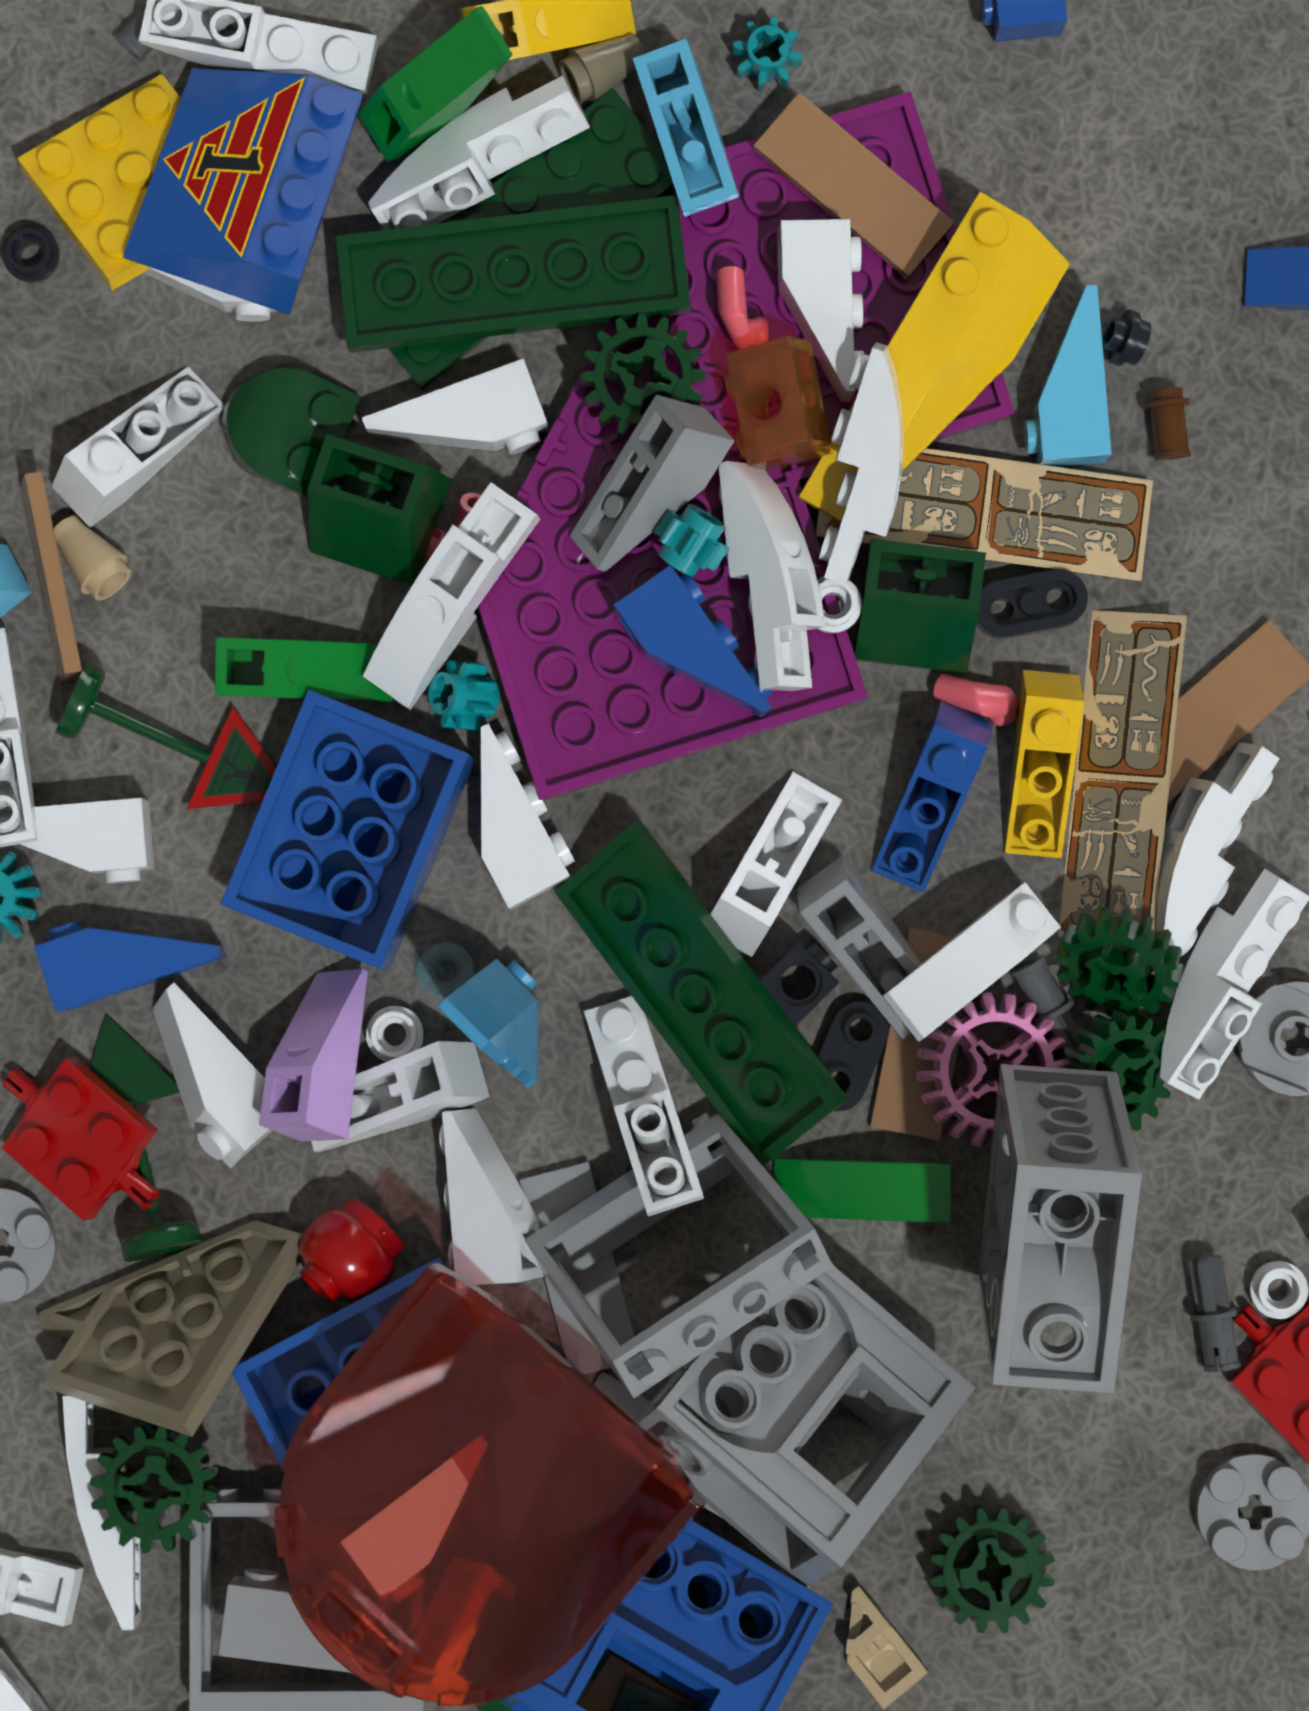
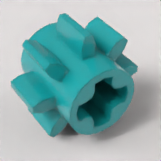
(764, 69)
(691, 540)
(463, 695)

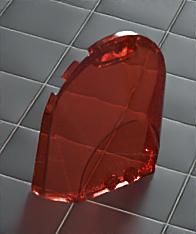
(468, 1503)

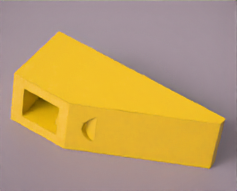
(553, 25)
(1043, 762)

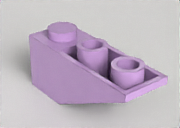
(316, 1061)

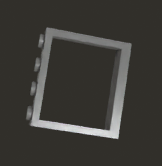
(619, 1215)
(258, 1696)

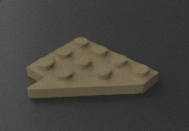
(172, 1330)

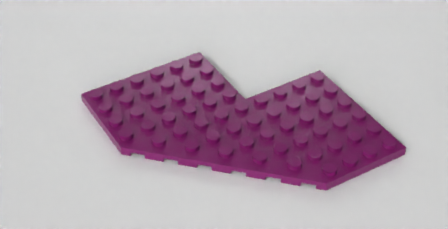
(567, 666)

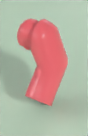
(990, 700)

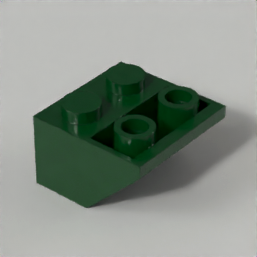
(373, 509)
(919, 606)

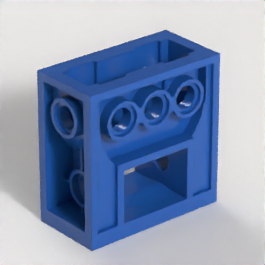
(698, 1647)

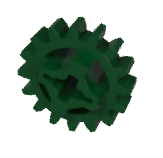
(620, 367)
(1119, 962)
(1133, 1050)
(150, 1513)
(964, 1572)

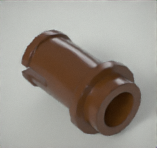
(1168, 423)

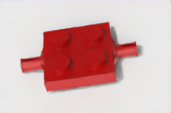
(80, 1139)
(1278, 1375)

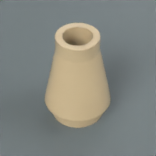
(92, 560)

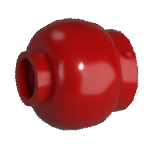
(348, 1252)

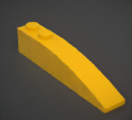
(959, 330)

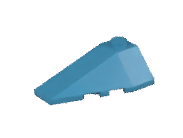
(500, 1017)

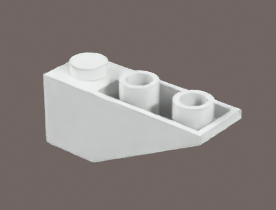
(816, 285)
(135, 446)
(512, 836)
(484, 1205)

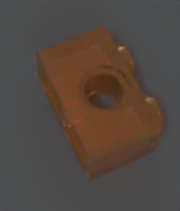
(801, 425)

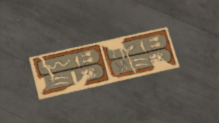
(1021, 513)
(1123, 765)

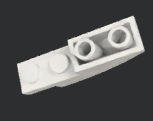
(247, 39)
(486, 140)
(874, 442)
(782, 579)
(447, 594)
(16, 789)
(1197, 830)
(1213, 996)
(643, 1106)

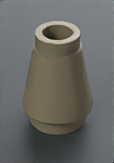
(600, 66)

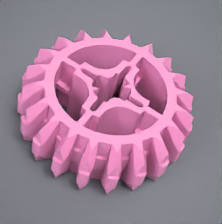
(973, 1048)

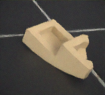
(880, 1653)

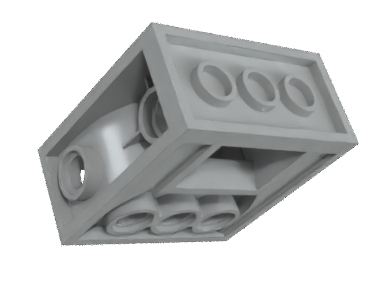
(1058, 1227)
(749, 1410)

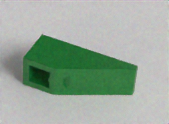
(435, 85)
(294, 667)

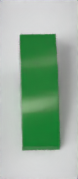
(867, 1189)

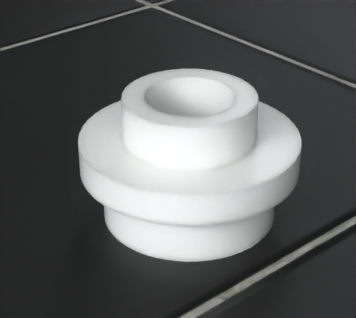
(851, 605)
(385, 1017)
(1296, 1294)

